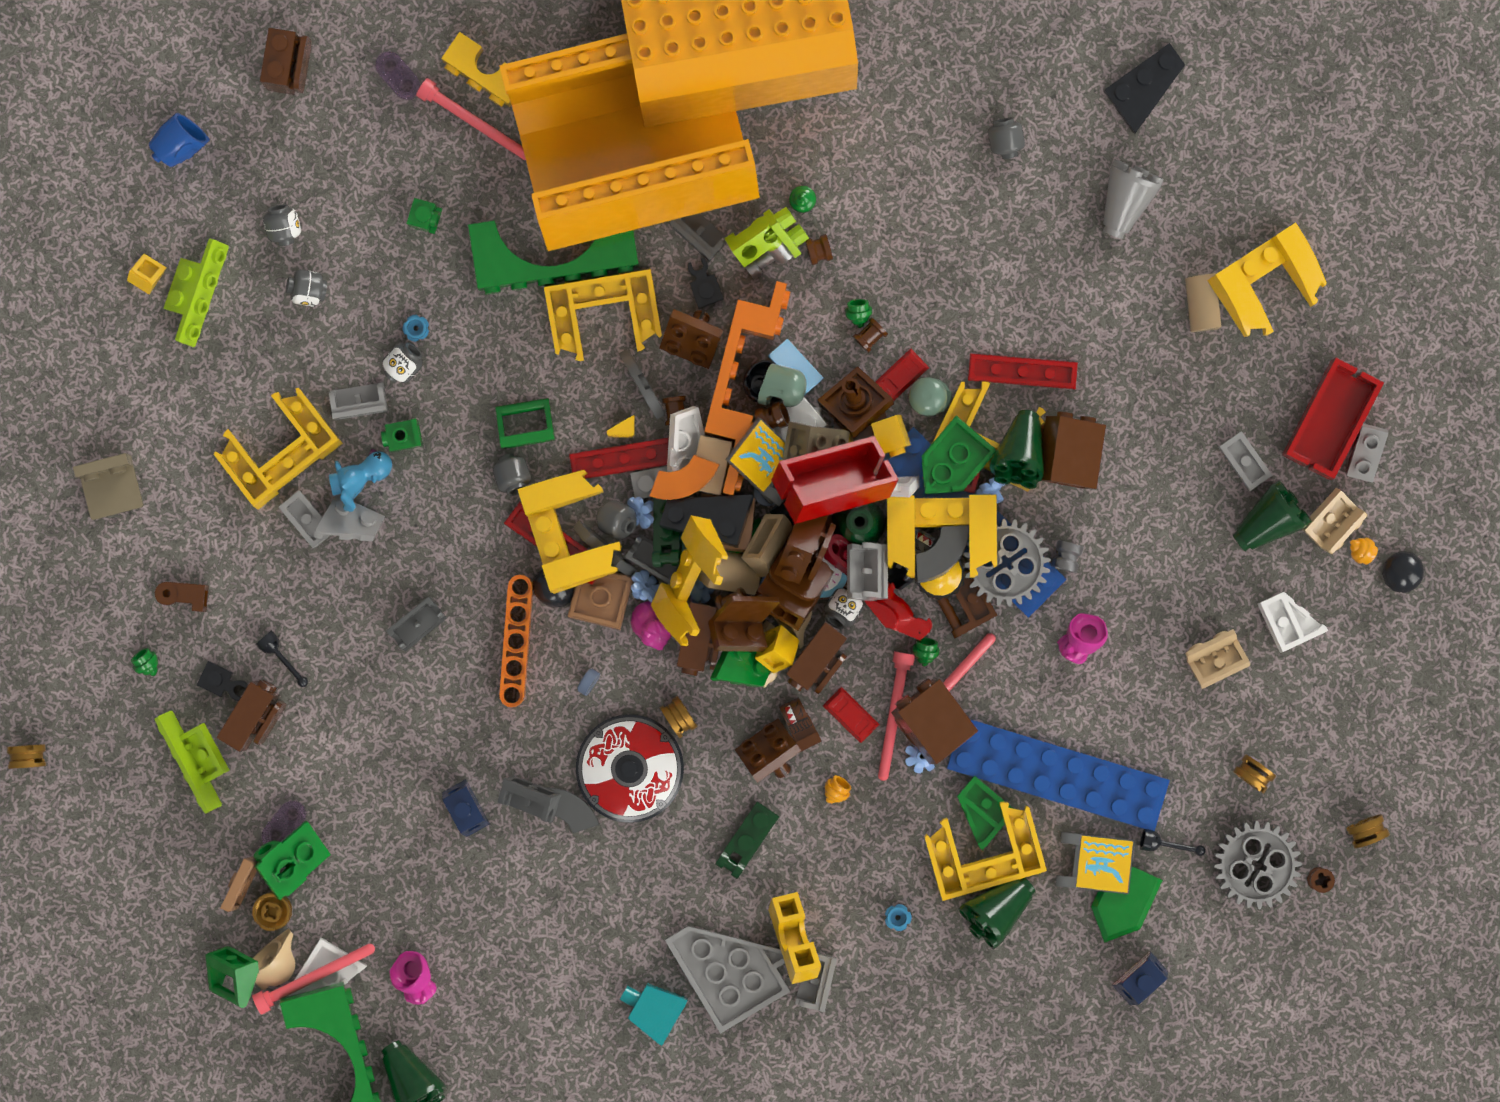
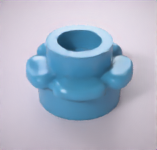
(421, 333)
(891, 913)

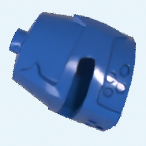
(177, 140)

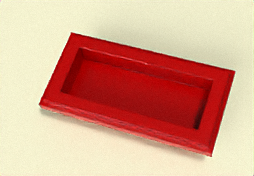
(902, 374)
(851, 715)

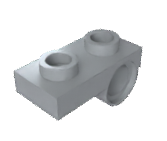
(1367, 452)

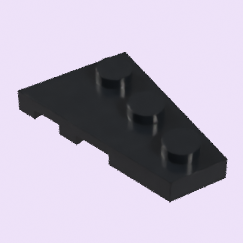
(1144, 86)
(726, 514)

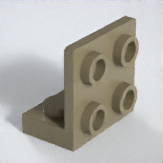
(805, 439)
(110, 486)

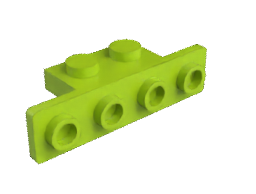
(193, 290)
(196, 757)

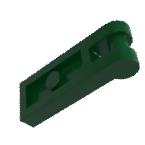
(664, 539)
(747, 839)

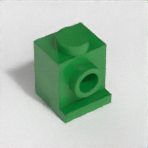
(424, 216)
(412, 435)

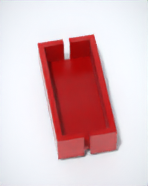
(1332, 419)
(834, 479)

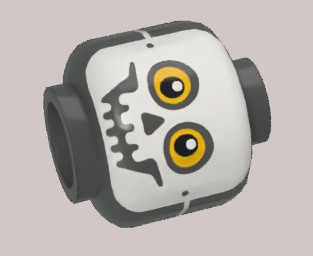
(281, 224)
(306, 287)
(402, 362)
(842, 611)

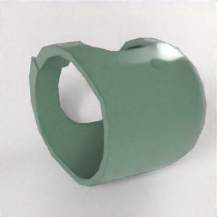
(783, 383)
(929, 396)

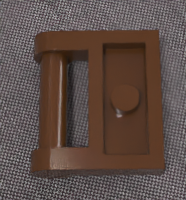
(974, 607)

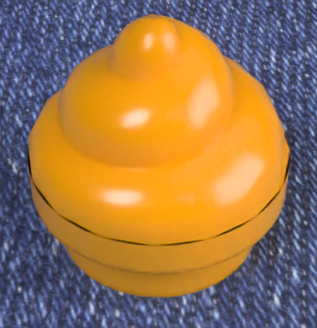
(1363, 550)
(837, 789)

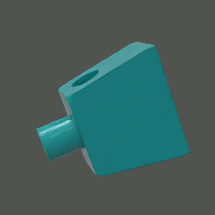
(654, 1010)

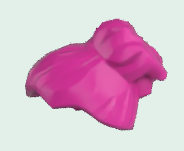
(648, 626)
(1083, 637)
(413, 977)

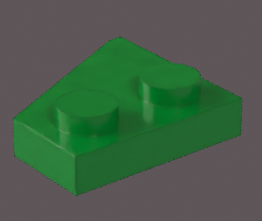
(740, 668)
(981, 811)

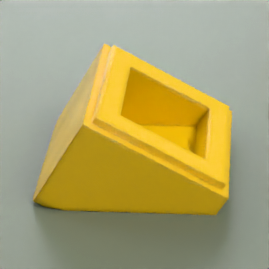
(146, 273)
(624, 429)

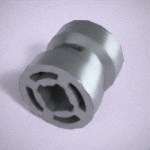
(1067, 556)

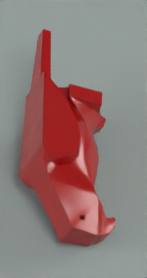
(898, 616)

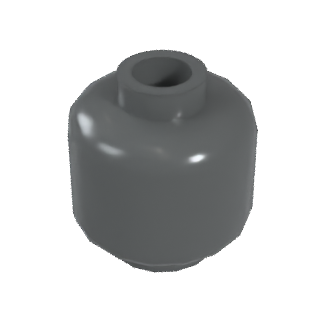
(1006, 138)
(511, 474)
(616, 519)

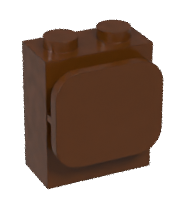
(285, 61)
(1072, 450)
(804, 549)
(794, 598)
(700, 647)
(818, 660)
(252, 716)
(933, 721)

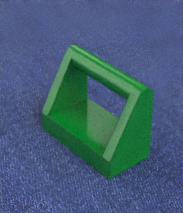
(530, 437)
(236, 965)

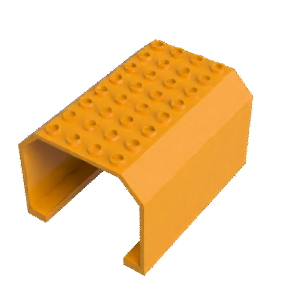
(736, 54)
(596, 161)

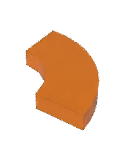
(684, 481)

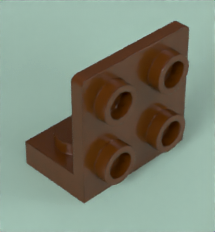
(739, 623)

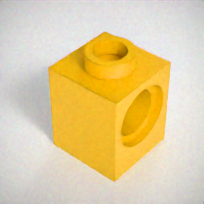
(780, 650)

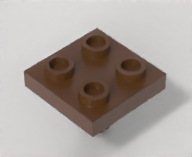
(691, 338)
(855, 401)
(768, 751)

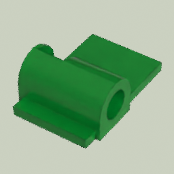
(298, 853)

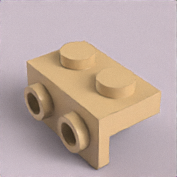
(1334, 521)
(1216, 658)

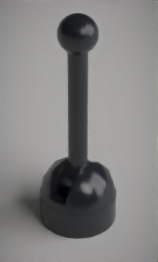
(270, 644)
(1152, 841)

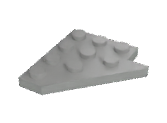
(728, 973)

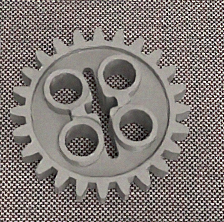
(1020, 583)
(1279, 877)

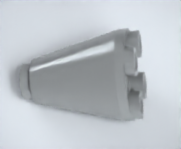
(1127, 197)

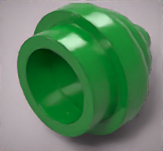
(802, 199)
(858, 312)
(926, 650)
(145, 662)

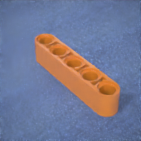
(509, 653)

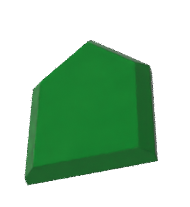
(954, 458)
(1125, 913)

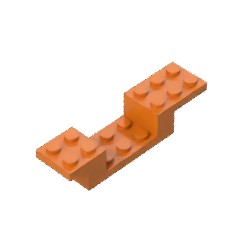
(754, 321)

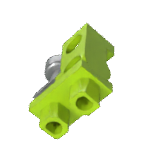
(767, 241)

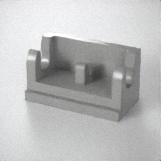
(358, 401)
(867, 571)
(815, 992)

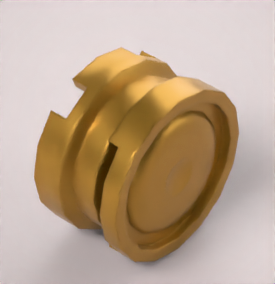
(678, 717)
(26, 756)
(1253, 776)
(1368, 827)
(271, 913)

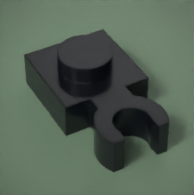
(704, 288)
(217, 681)

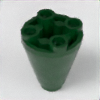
(1020, 452)
(1271, 518)
(869, 532)
(997, 910)
(410, 1077)

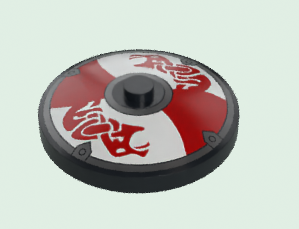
(629, 768)

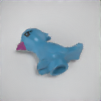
(352, 479)

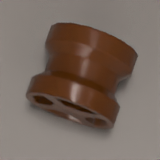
(819, 249)

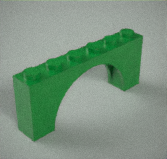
(500, 268)
(331, 1013)

